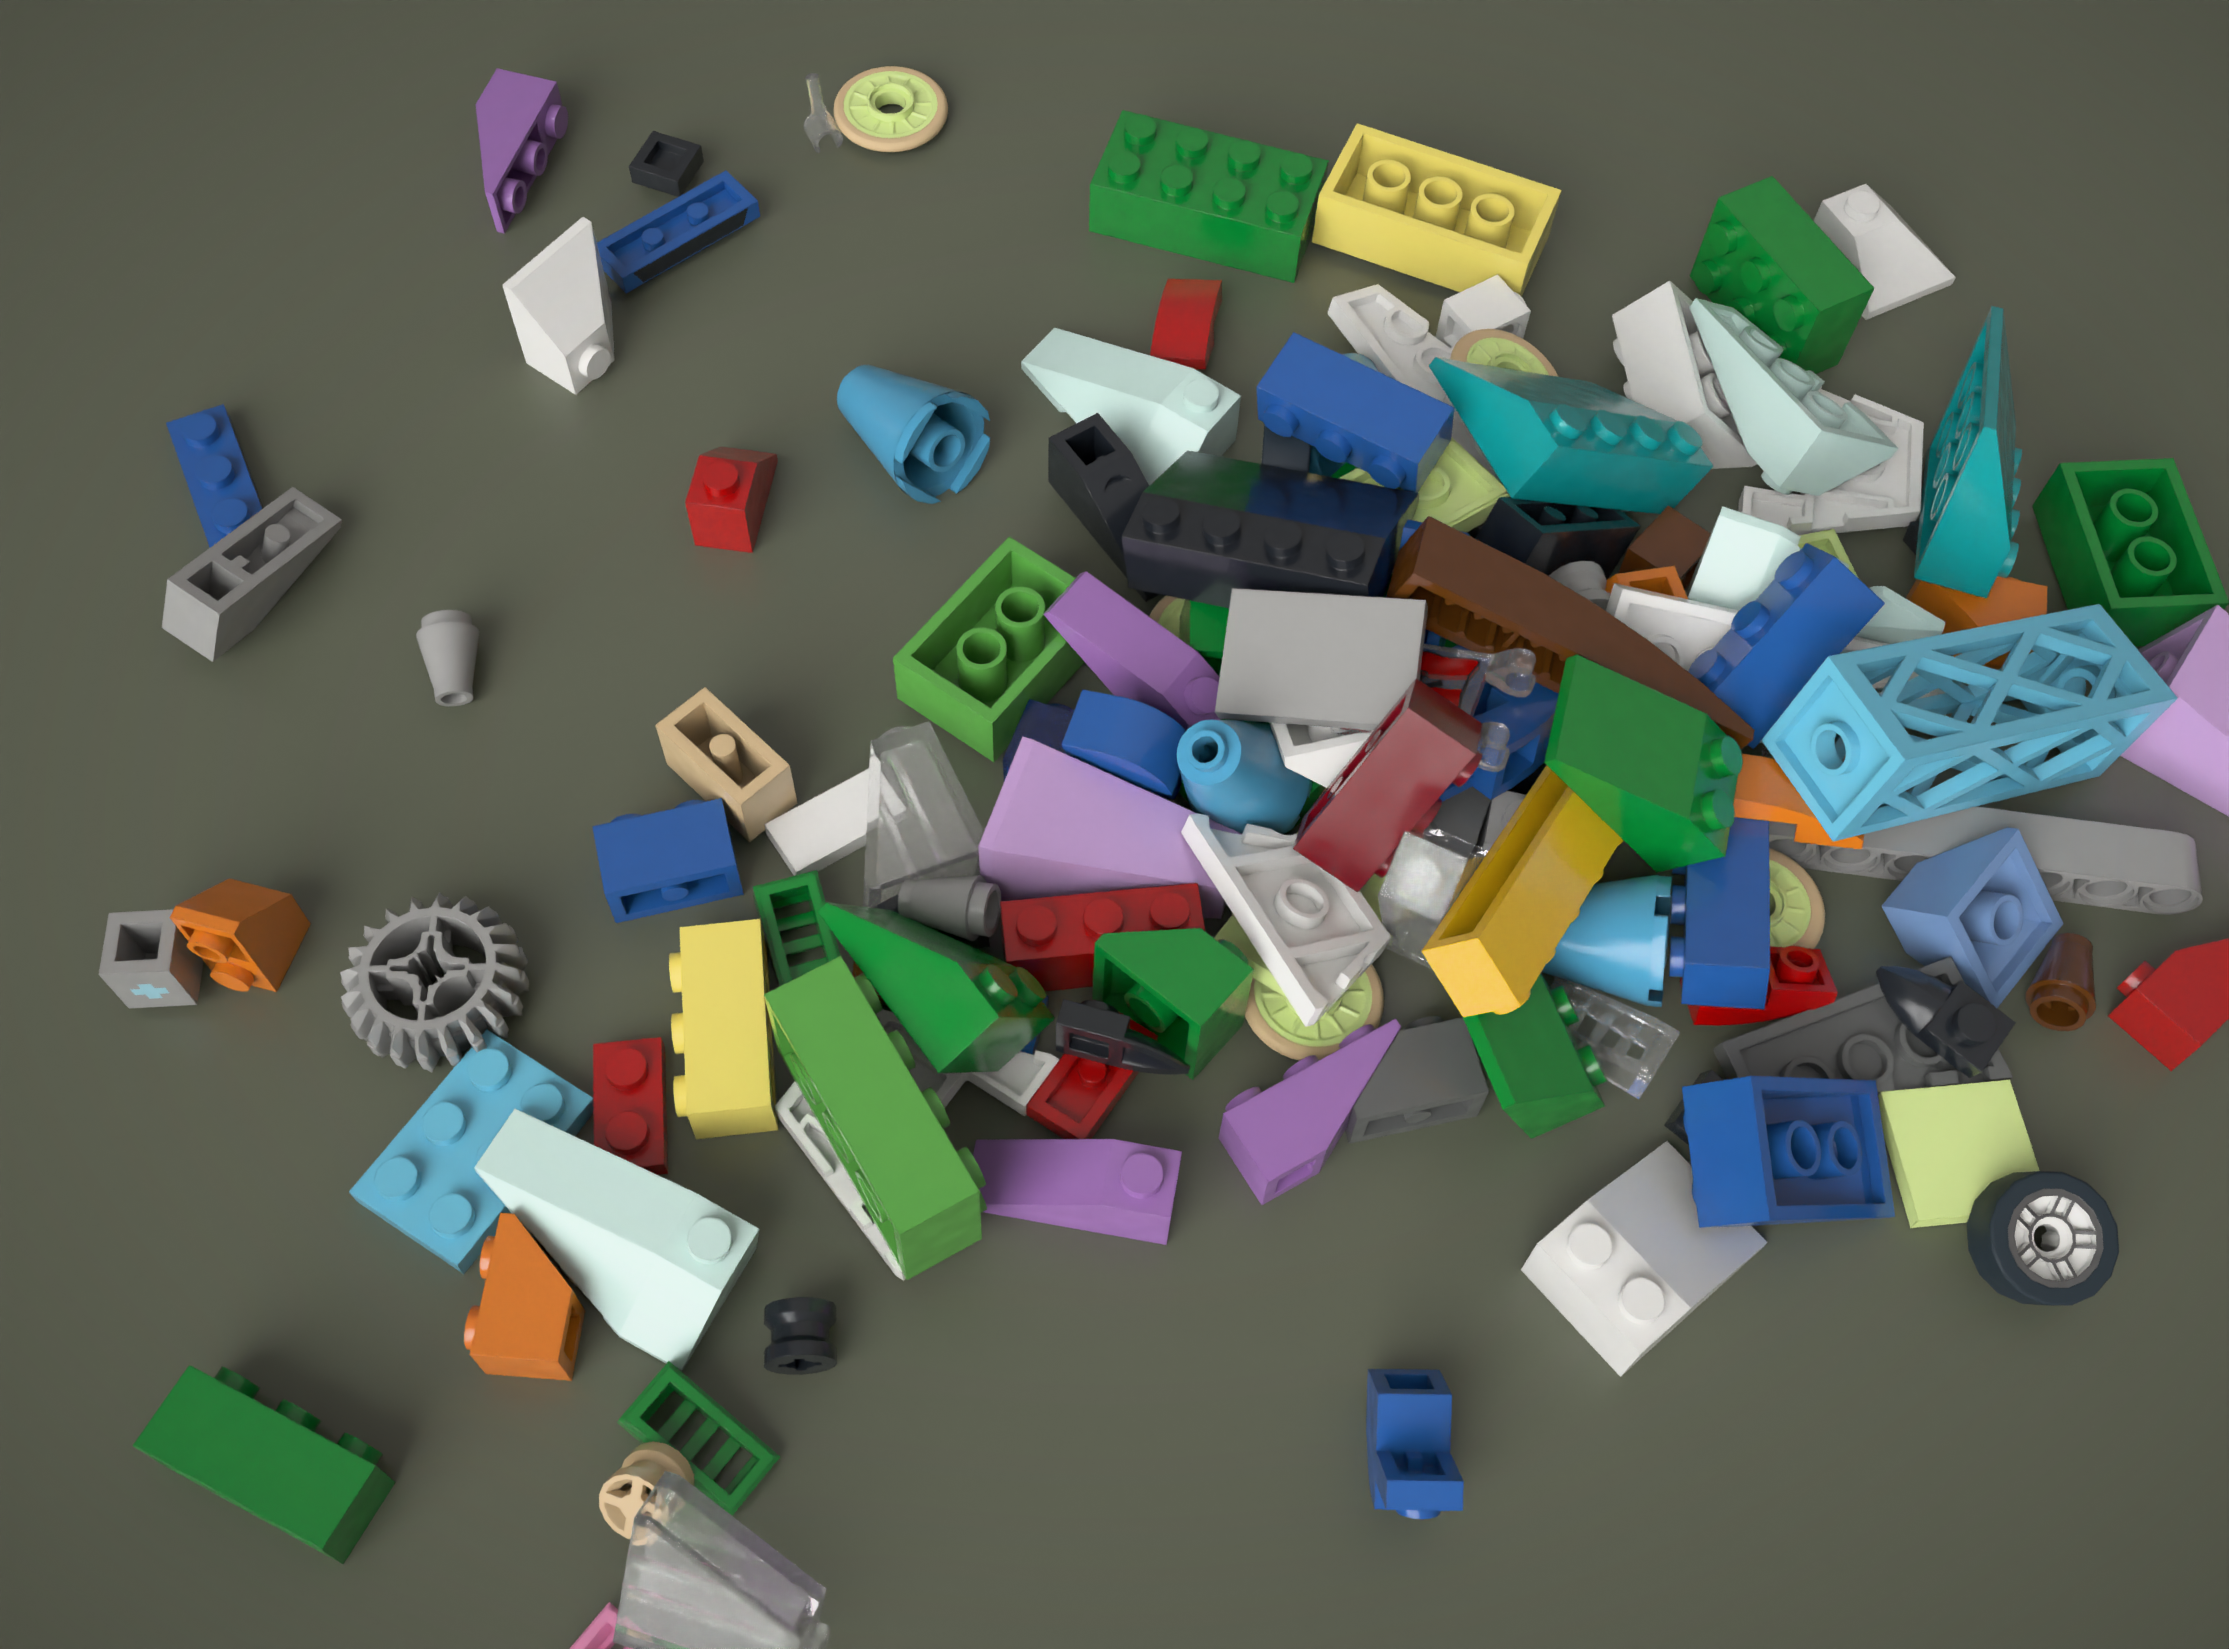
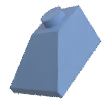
(1979, 908)

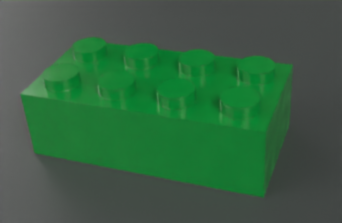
(1206, 195)

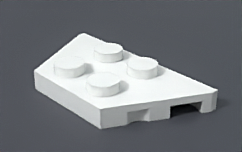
(1297, 916)

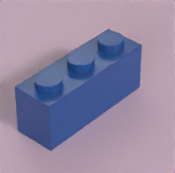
(1354, 414)
(1786, 636)
(1725, 923)

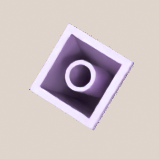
(2192, 736)
(1085, 831)

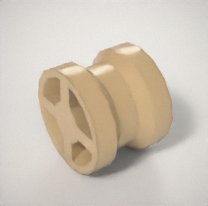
(633, 1482)

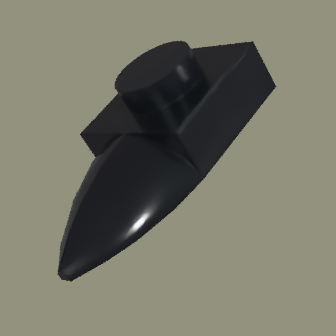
(1946, 1017)
(1104, 1036)

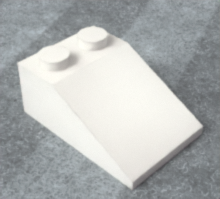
(1636, 1259)

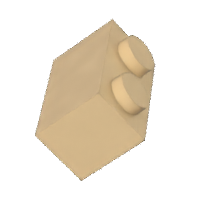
(728, 762)

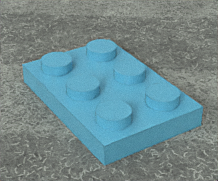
(428, 1173)

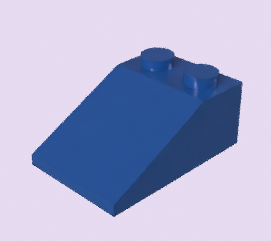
(1786, 1151)

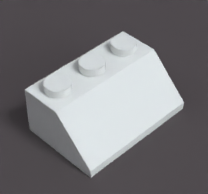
(1674, 373)

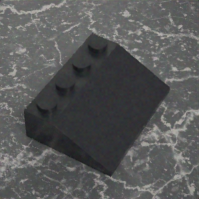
(1262, 527)

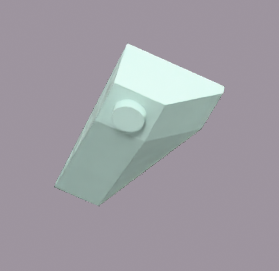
(1145, 400)
(1783, 419)
(1743, 562)
(628, 1238)

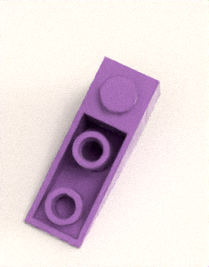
(517, 130)
(1294, 1126)

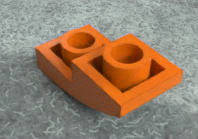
(1768, 795)

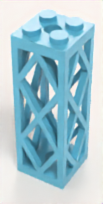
(1885, 761)

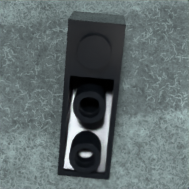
(1097, 482)

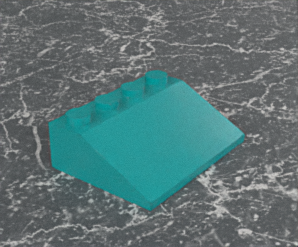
(1573, 439)
(1971, 475)

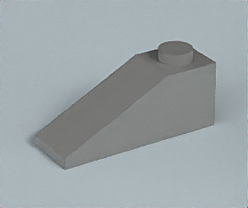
(245, 573)

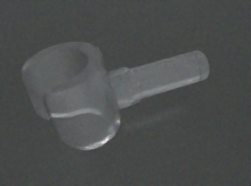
(819, 121)

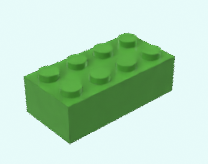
(877, 1117)

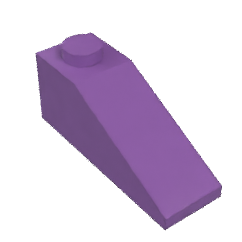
(1134, 652)
(1082, 1184)

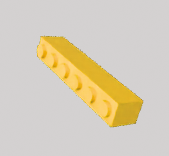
(1520, 900)

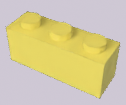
(724, 1030)

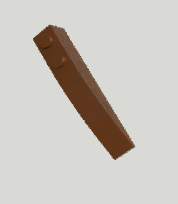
(1503, 604)

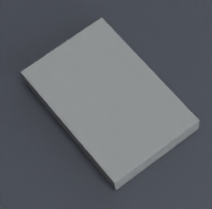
(1318, 657)

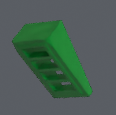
(785, 893)
(653, 1396)

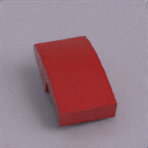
(1186, 321)
(1795, 984)

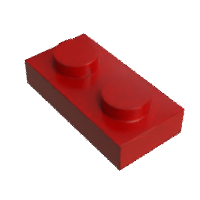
(1080, 1094)
(631, 1101)

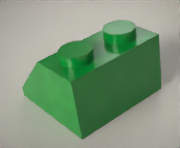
(1176, 986)
(1537, 1062)

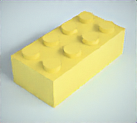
(1433, 213)

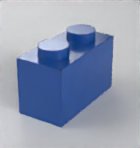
(667, 860)

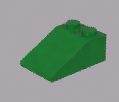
(1645, 765)
(949, 997)

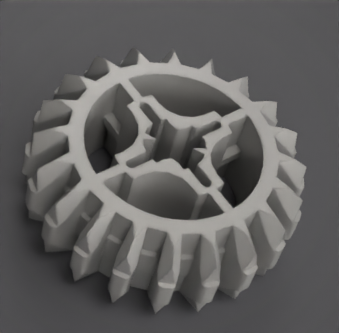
(409, 958)

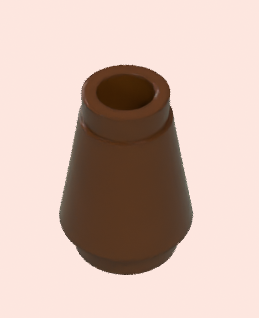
(2064, 984)

